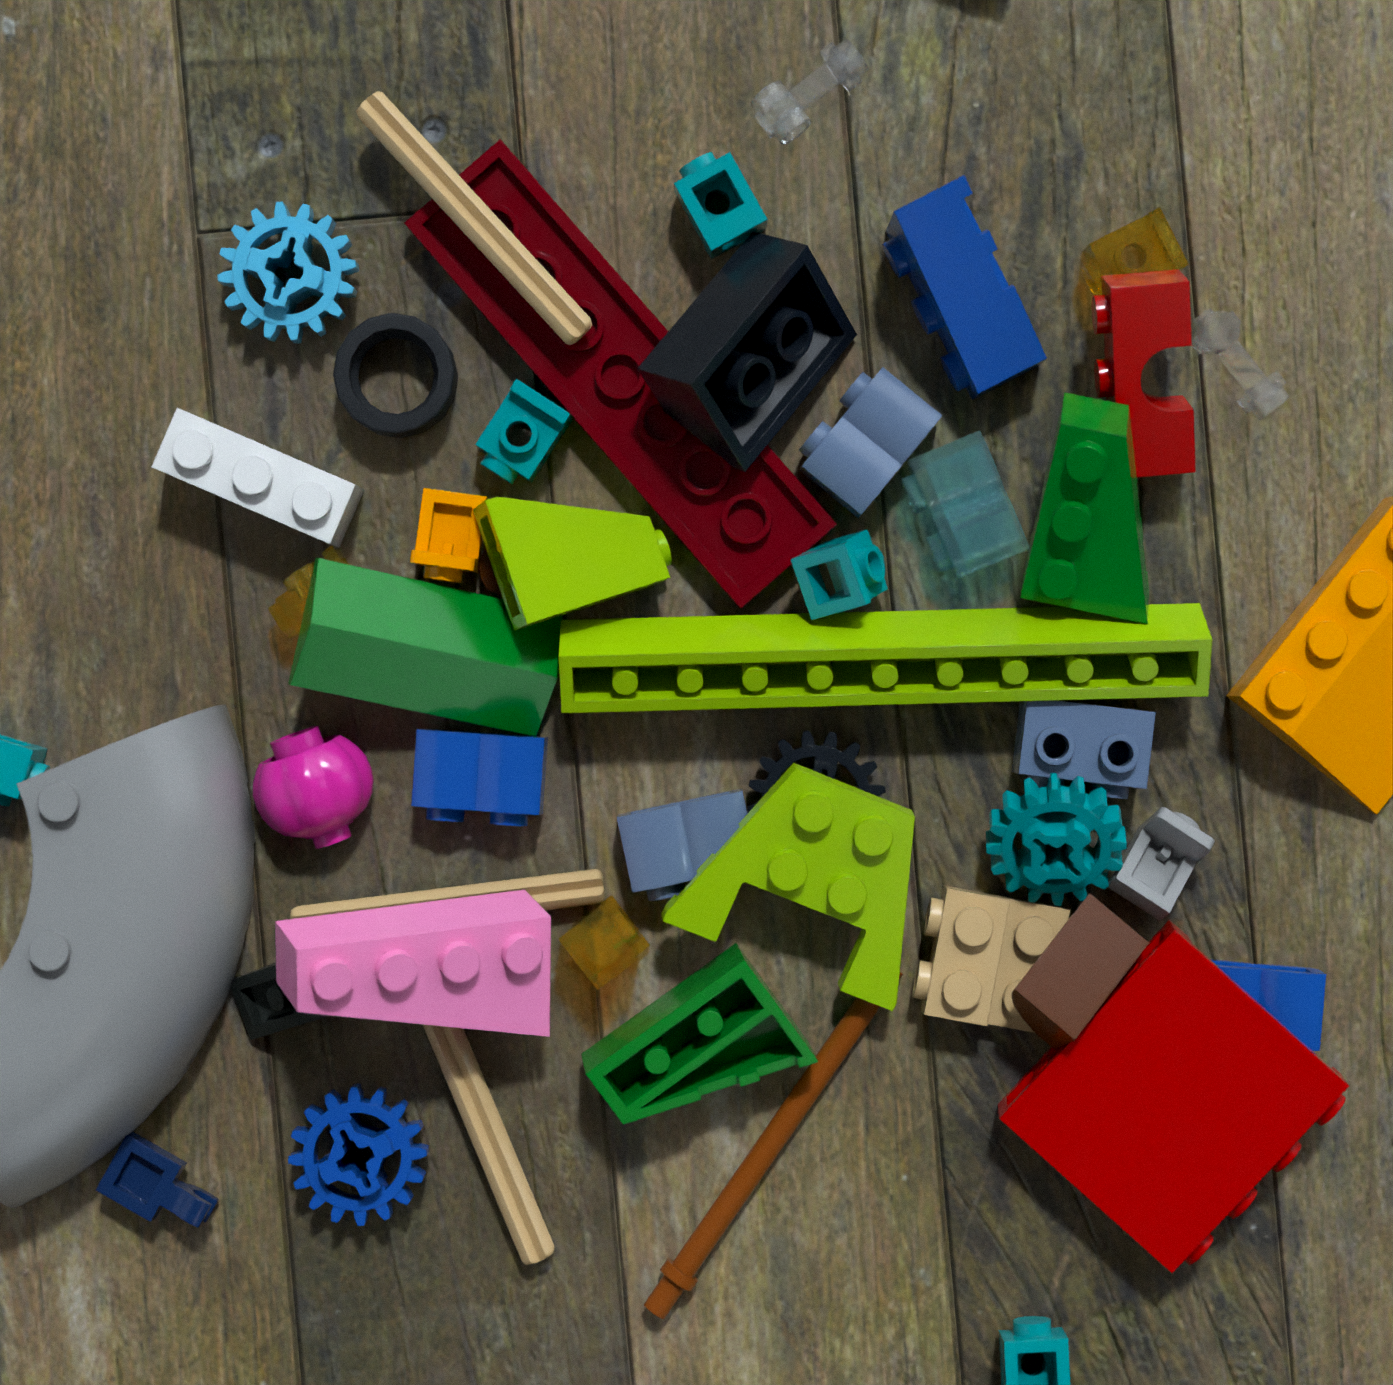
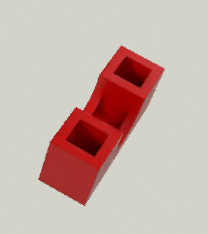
(1138, 320)

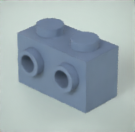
(1084, 740)

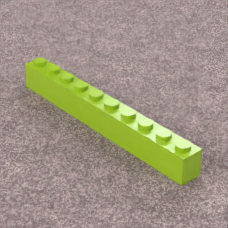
(881, 658)

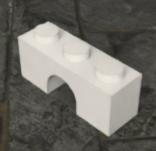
(258, 477)

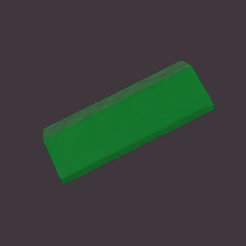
(424, 649)

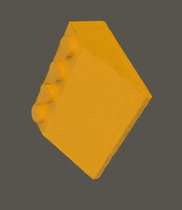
(1330, 669)

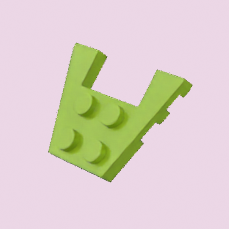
(824, 851)

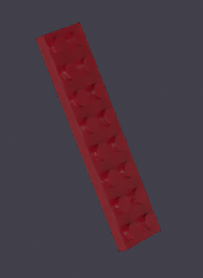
(729, 519)

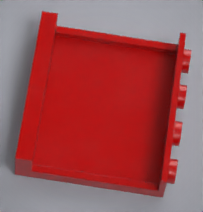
(1173, 1100)

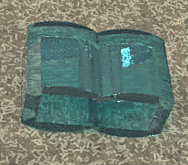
(965, 505)

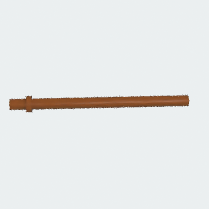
(681, 1271)

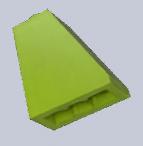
(567, 556)

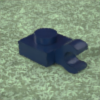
(147, 1179)

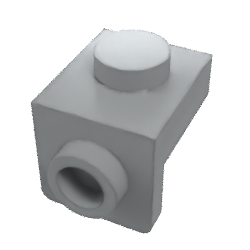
(1160, 861)

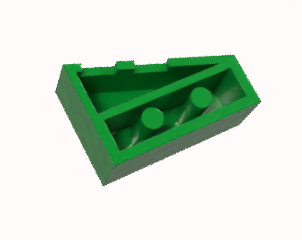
(1088, 517)
(695, 1040)

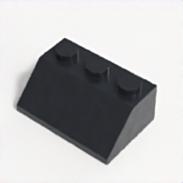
(749, 348)

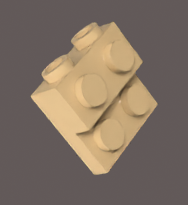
(981, 954)

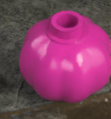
(313, 786)

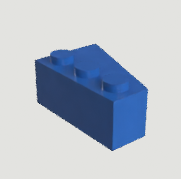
(962, 290)

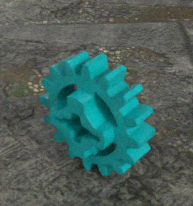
(1056, 839)

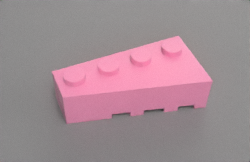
(425, 963)

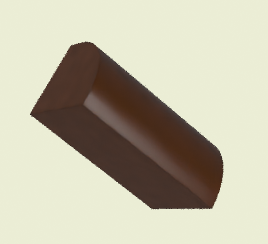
(1076, 972)

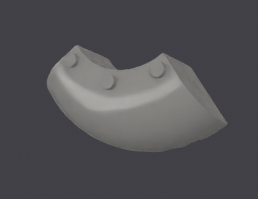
(121, 941)

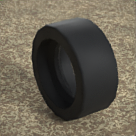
(367, 336)

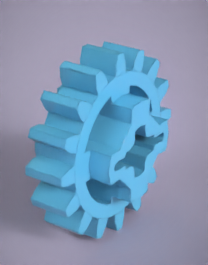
(262, 264)

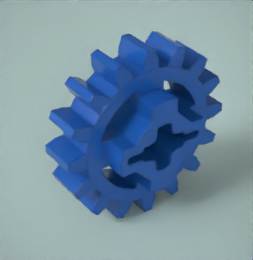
(369, 1181)

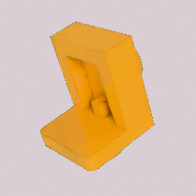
(448, 535)

